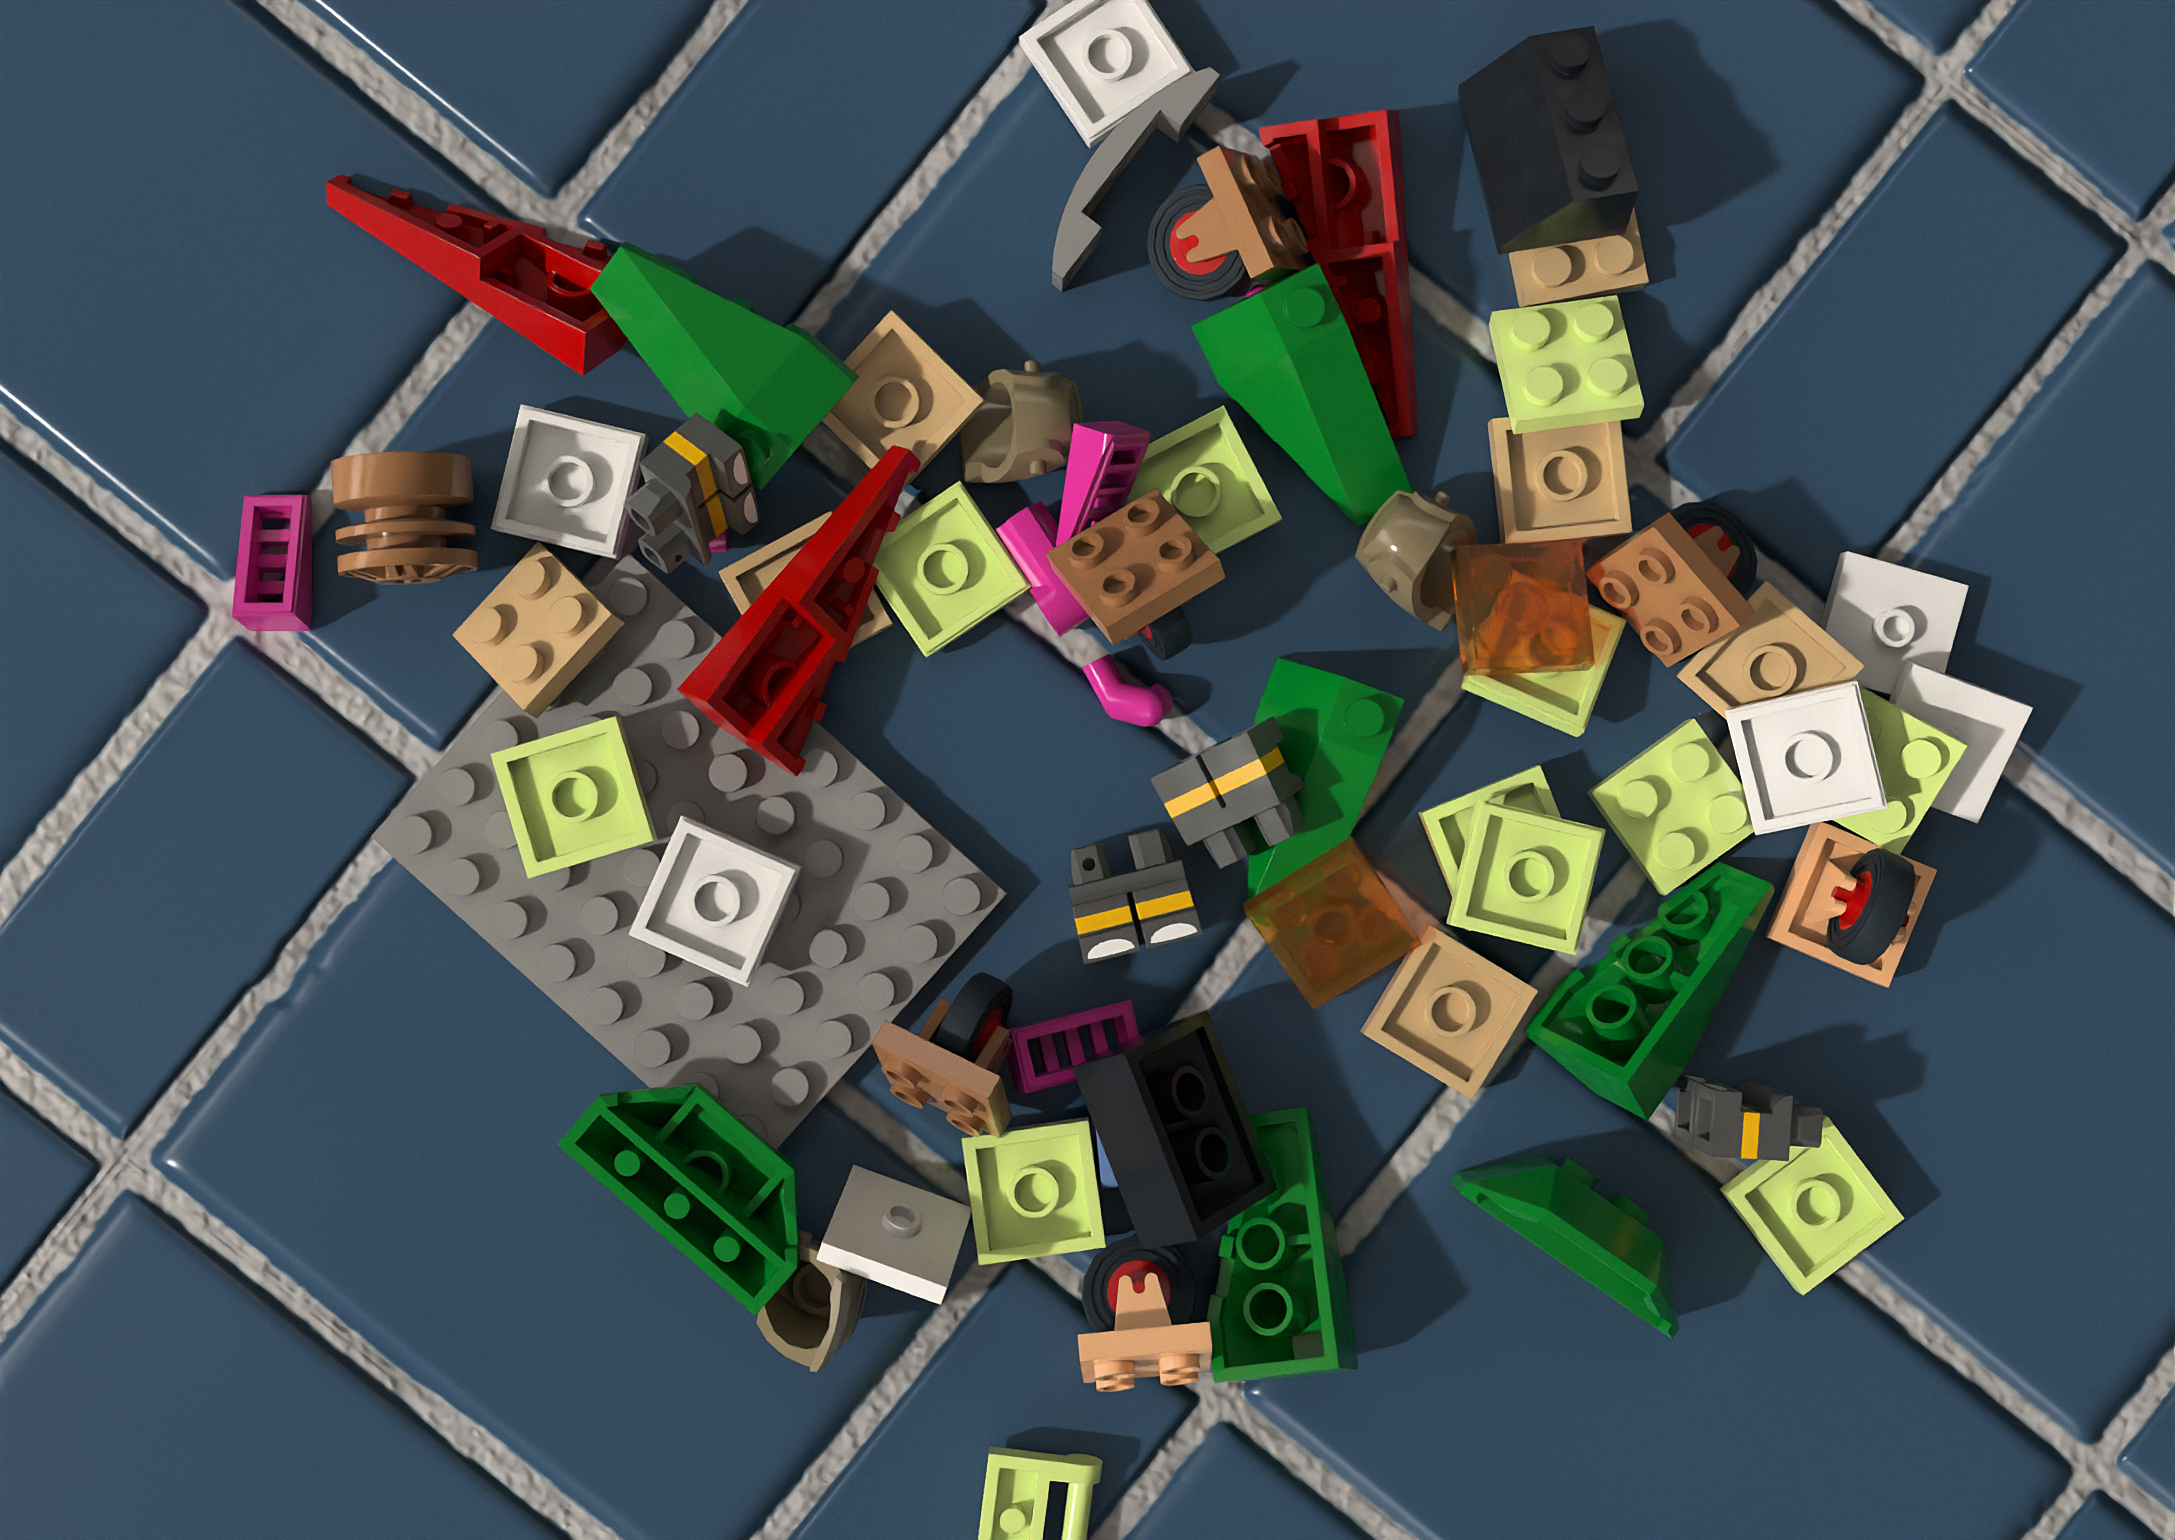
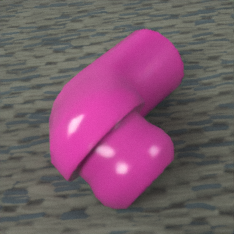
(1127, 701)

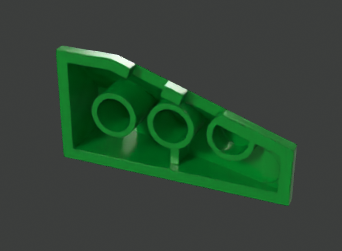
(723, 359)
(1304, 383)
(1335, 744)
(1646, 1003)
(1281, 1275)

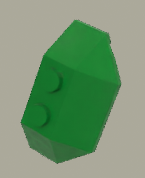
(697, 1182)
(1580, 1229)

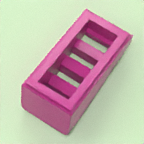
(1099, 473)
(296, 590)
(1019, 1056)

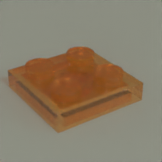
(1522, 608)
(1332, 923)

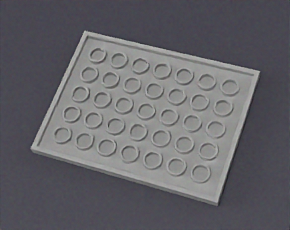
(858, 938)

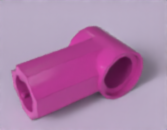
(1028, 539)

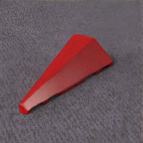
(1351, 203)
(499, 266)
(777, 658)

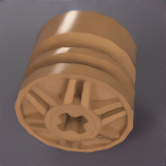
(404, 515)

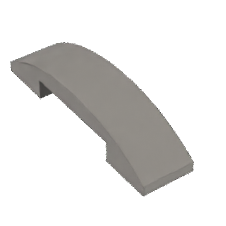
(1170, 111)

